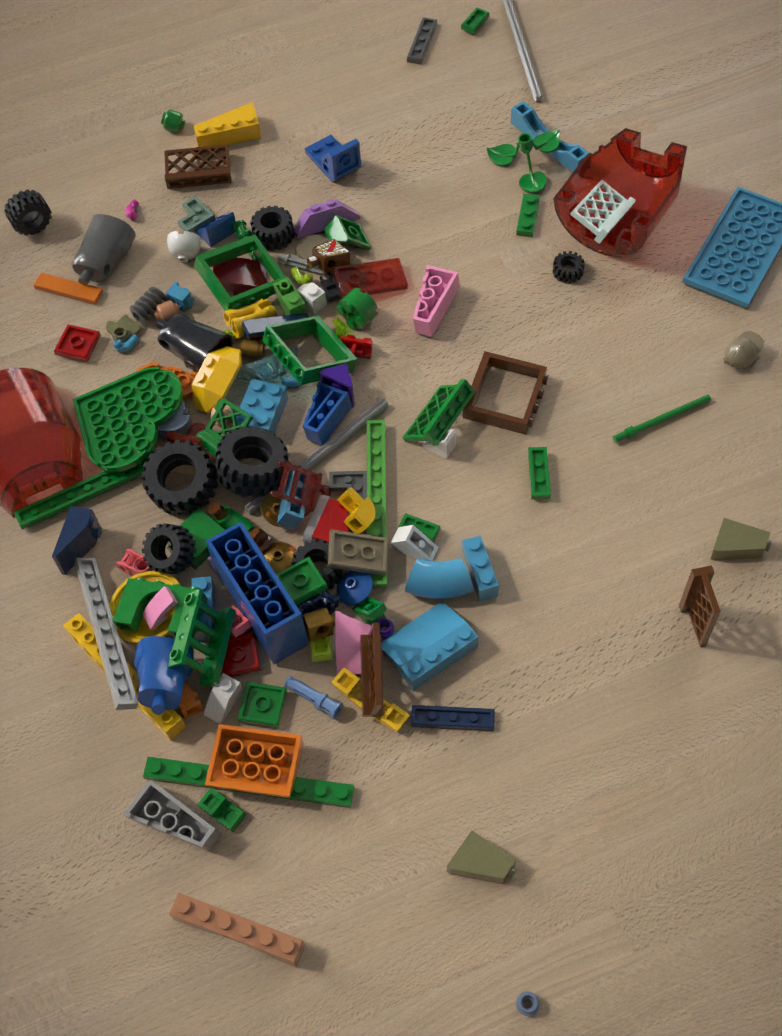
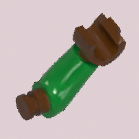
(228, 517)

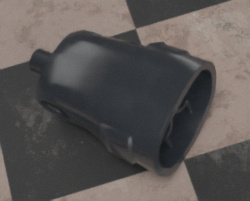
(191, 339)

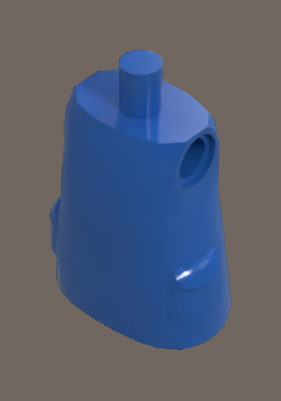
(158, 684)

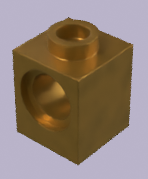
(319, 624)

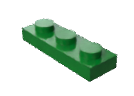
(528, 215)
(539, 473)

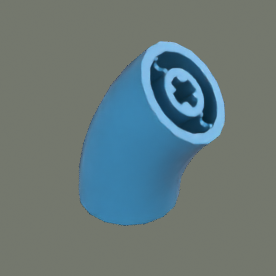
(439, 579)

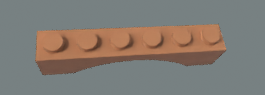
(237, 928)

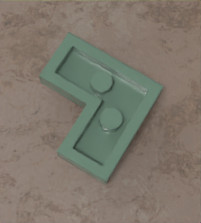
(198, 215)

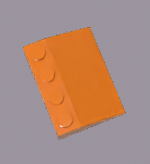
(254, 760)

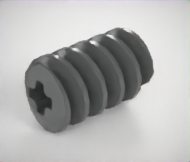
(147, 304)

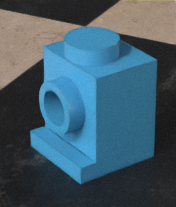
(181, 296)

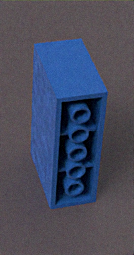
(258, 592)

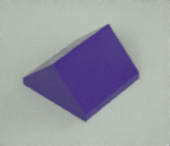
(338, 378)

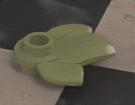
(123, 328)

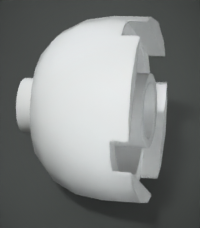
(183, 246)

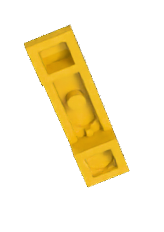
(350, 687)

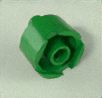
(357, 309)

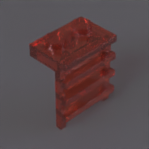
(310, 486)

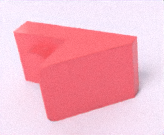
(240, 624)

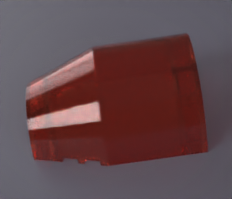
(633, 173)
(35, 438)

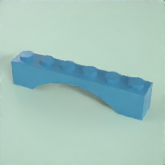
(527, 121)

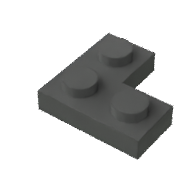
(345, 479)

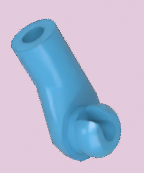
(126, 346)

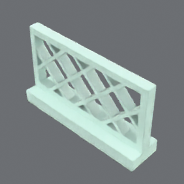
(611, 217)

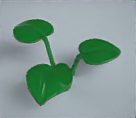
(546, 143)

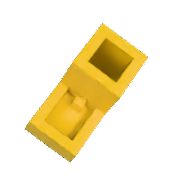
(361, 510)

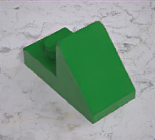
(370, 610)

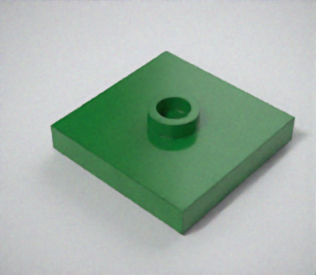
(302, 581)
(262, 704)

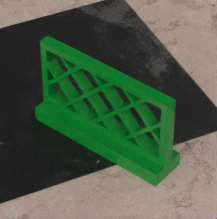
(447, 412)

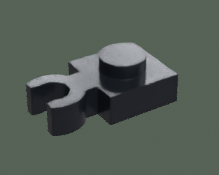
(330, 288)

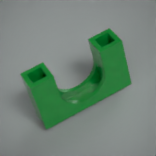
(138, 595)

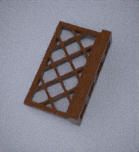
(198, 176)
(701, 603)
(371, 673)

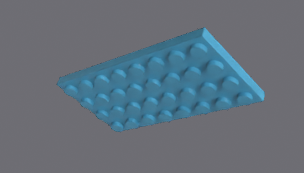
(739, 248)

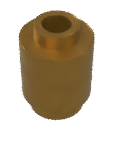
(252, 349)

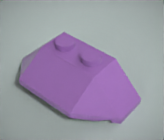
(319, 216)

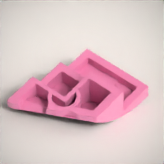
(348, 642)

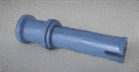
(321, 701)

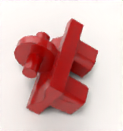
(358, 347)

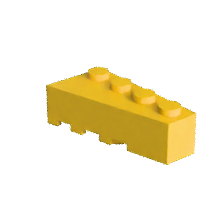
(229, 128)

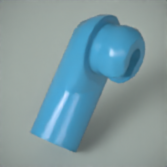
(290, 382)

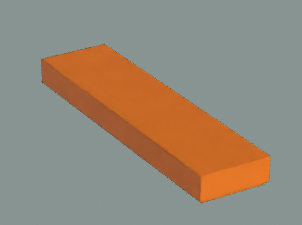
(68, 288)

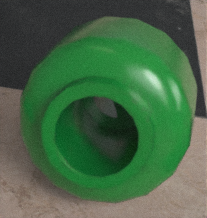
(173, 121)

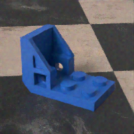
(333, 158)

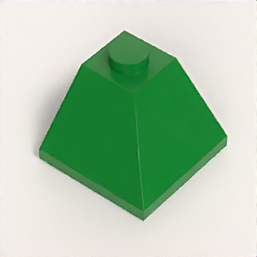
(347, 233)

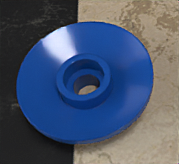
(358, 591)

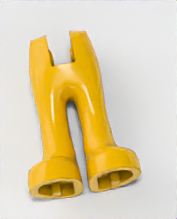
(235, 317)

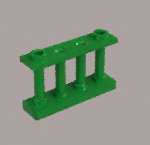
(218, 643)

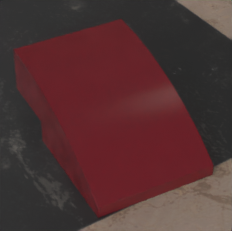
(240, 274)

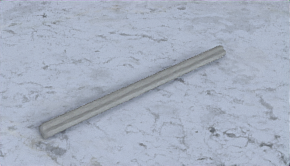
(523, 51)
(330, 446)

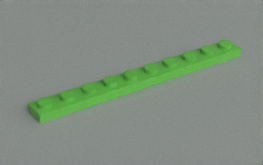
(377, 485)

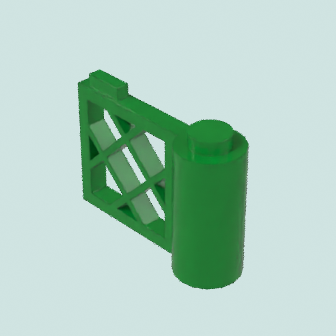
(210, 437)

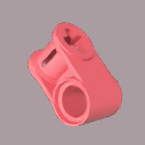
(132, 563)

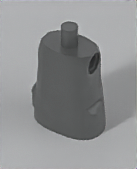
(102, 248)

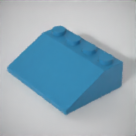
(429, 645)

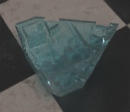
(265, 369)

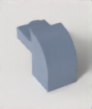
(177, 423)

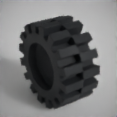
(568, 274)

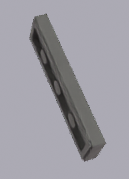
(422, 40)

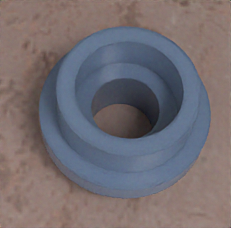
(531, 997)

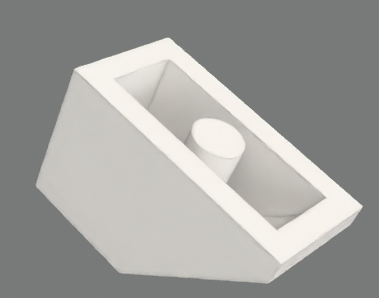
(313, 297)
(414, 543)
(223, 698)

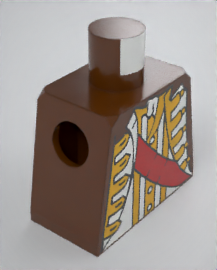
(329, 255)

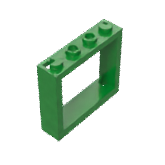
(230, 251)
(321, 331)

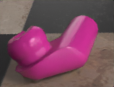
(129, 211)

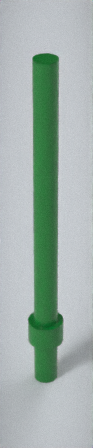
(631, 431)

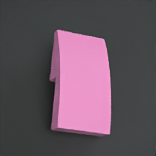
(158, 607)

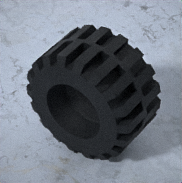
(28, 212)
(273, 227)
(156, 544)
(318, 552)

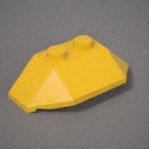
(215, 378)

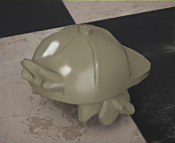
(744, 350)

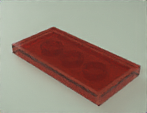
(371, 277)

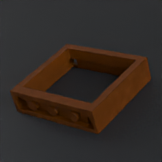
(498, 419)

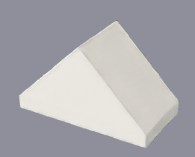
(446, 445)

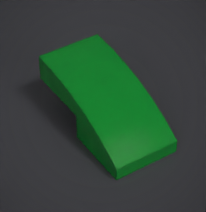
(221, 810)

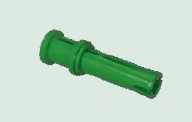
(242, 232)

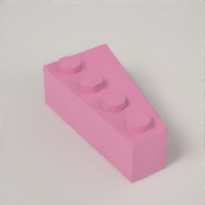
(435, 298)

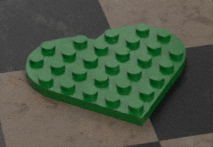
(123, 417)

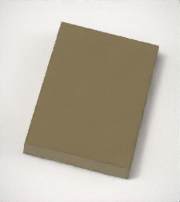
(357, 552)

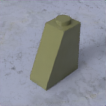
(740, 541)
(481, 861)

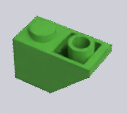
(289, 297)

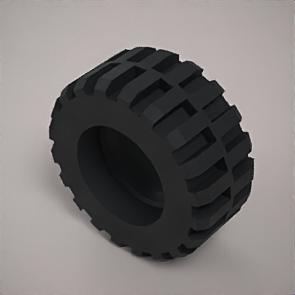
(167, 459)
(250, 479)

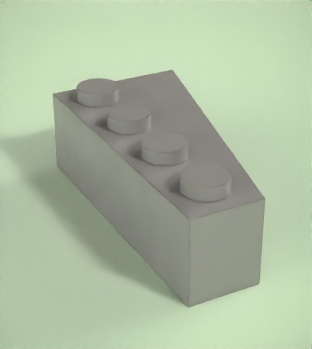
(167, 815)

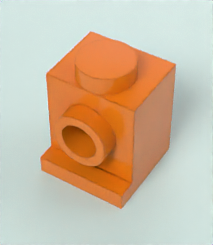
(190, 702)

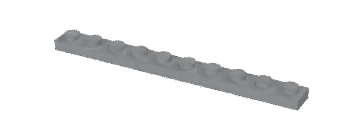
(106, 635)

